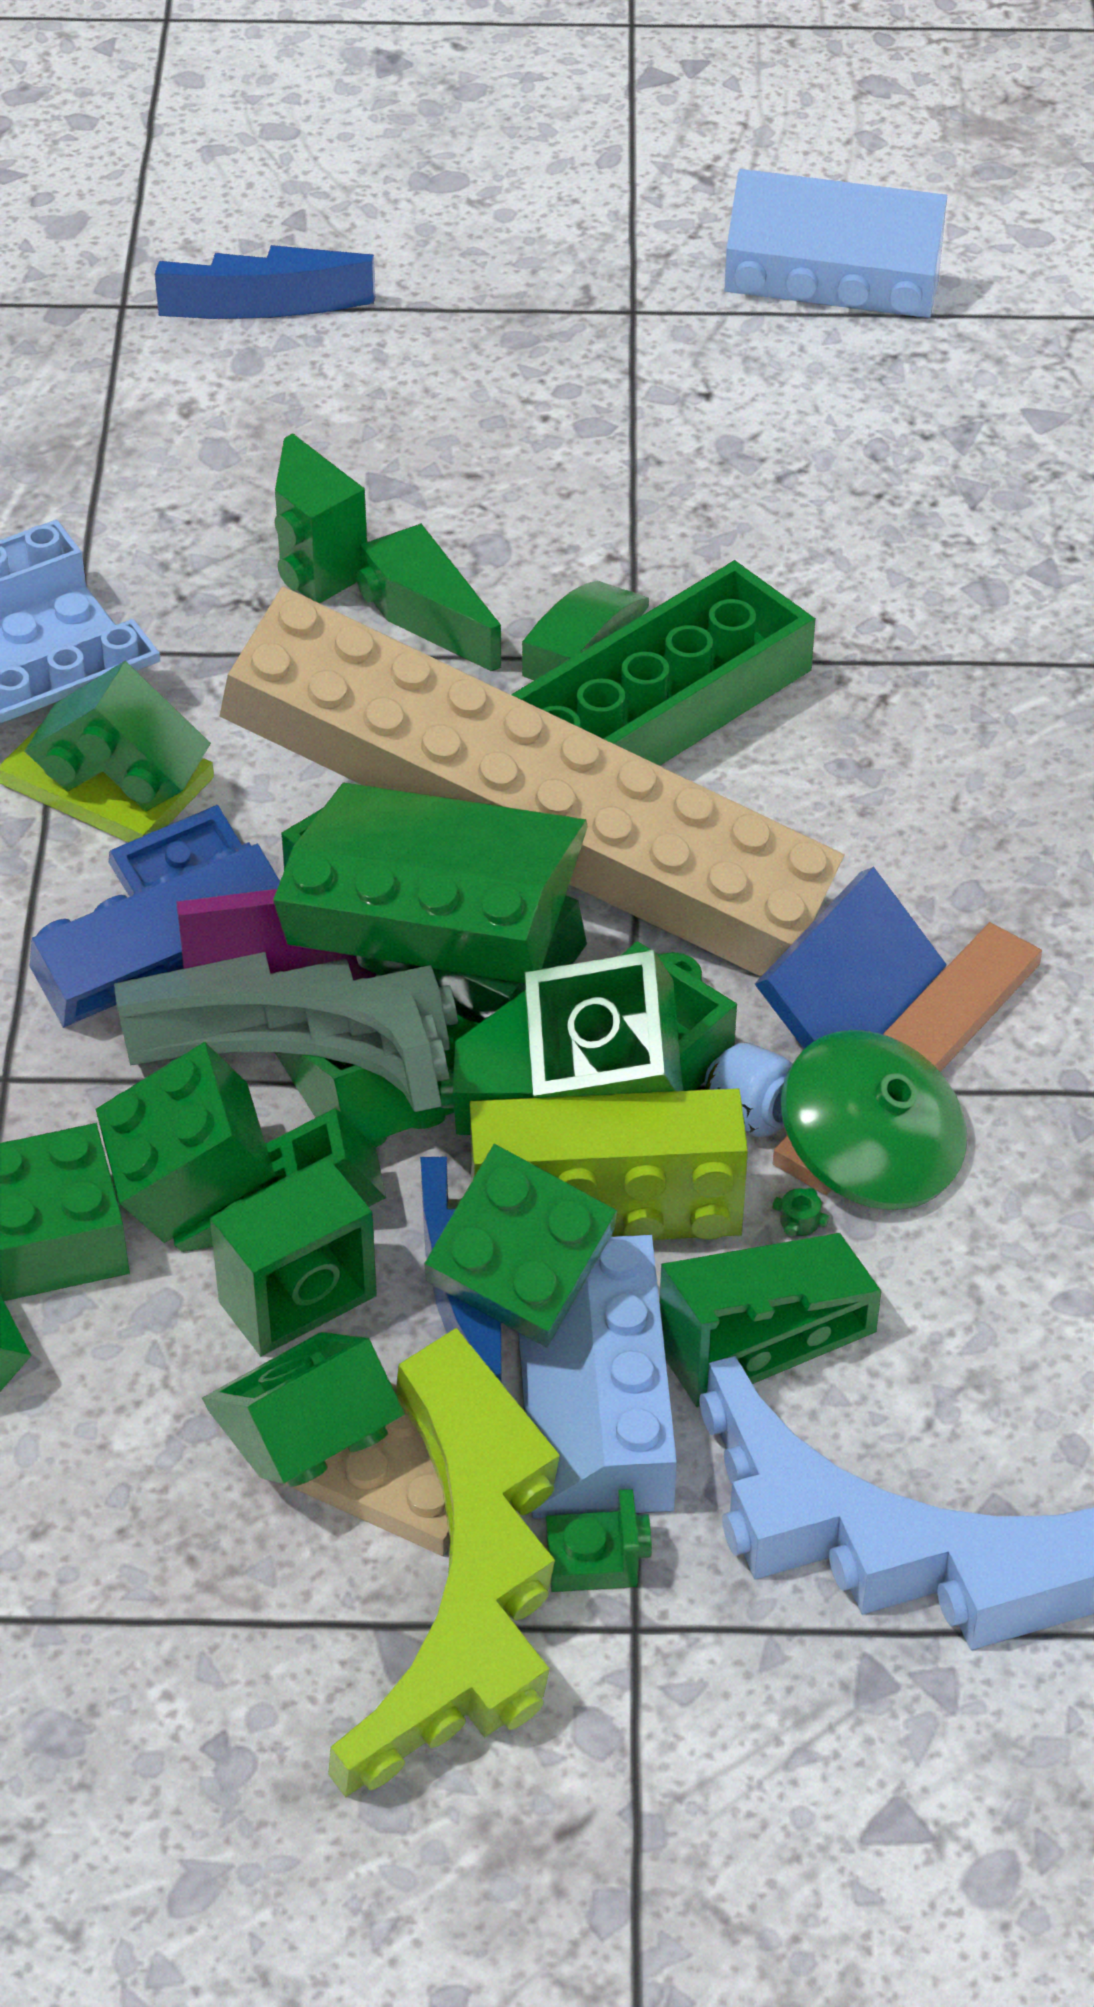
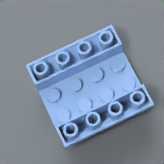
(53, 626)

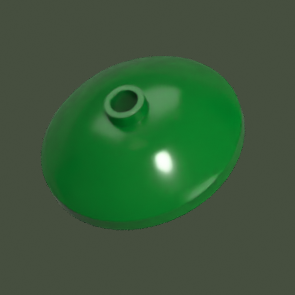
(873, 1120)

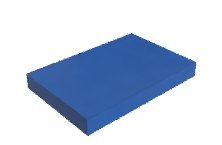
(852, 965)

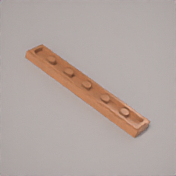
(949, 1012)

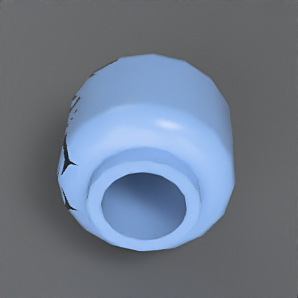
(760, 1081)

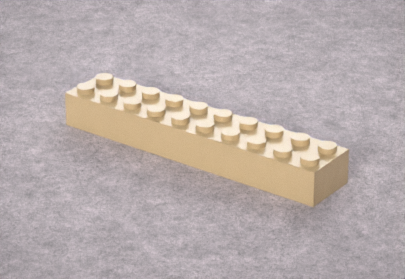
(432, 730)

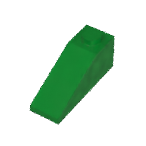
(428, 595)
(301, 1148)

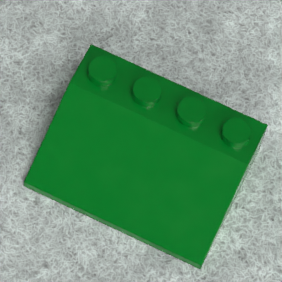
(429, 881)

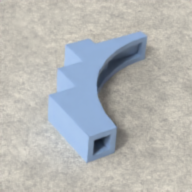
(800, 1508)

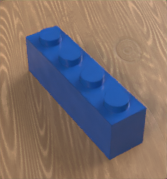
(133, 935)

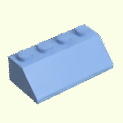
(835, 243)
(606, 1389)

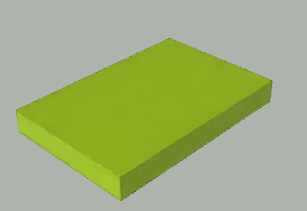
(99, 799)

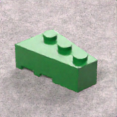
(764, 1307)

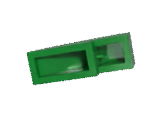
(578, 623)

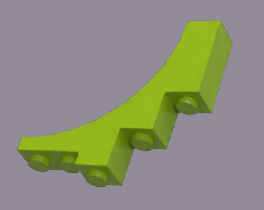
(474, 1654)

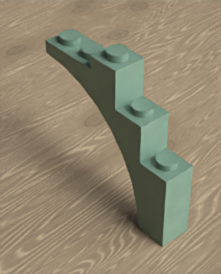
(236, 1005)

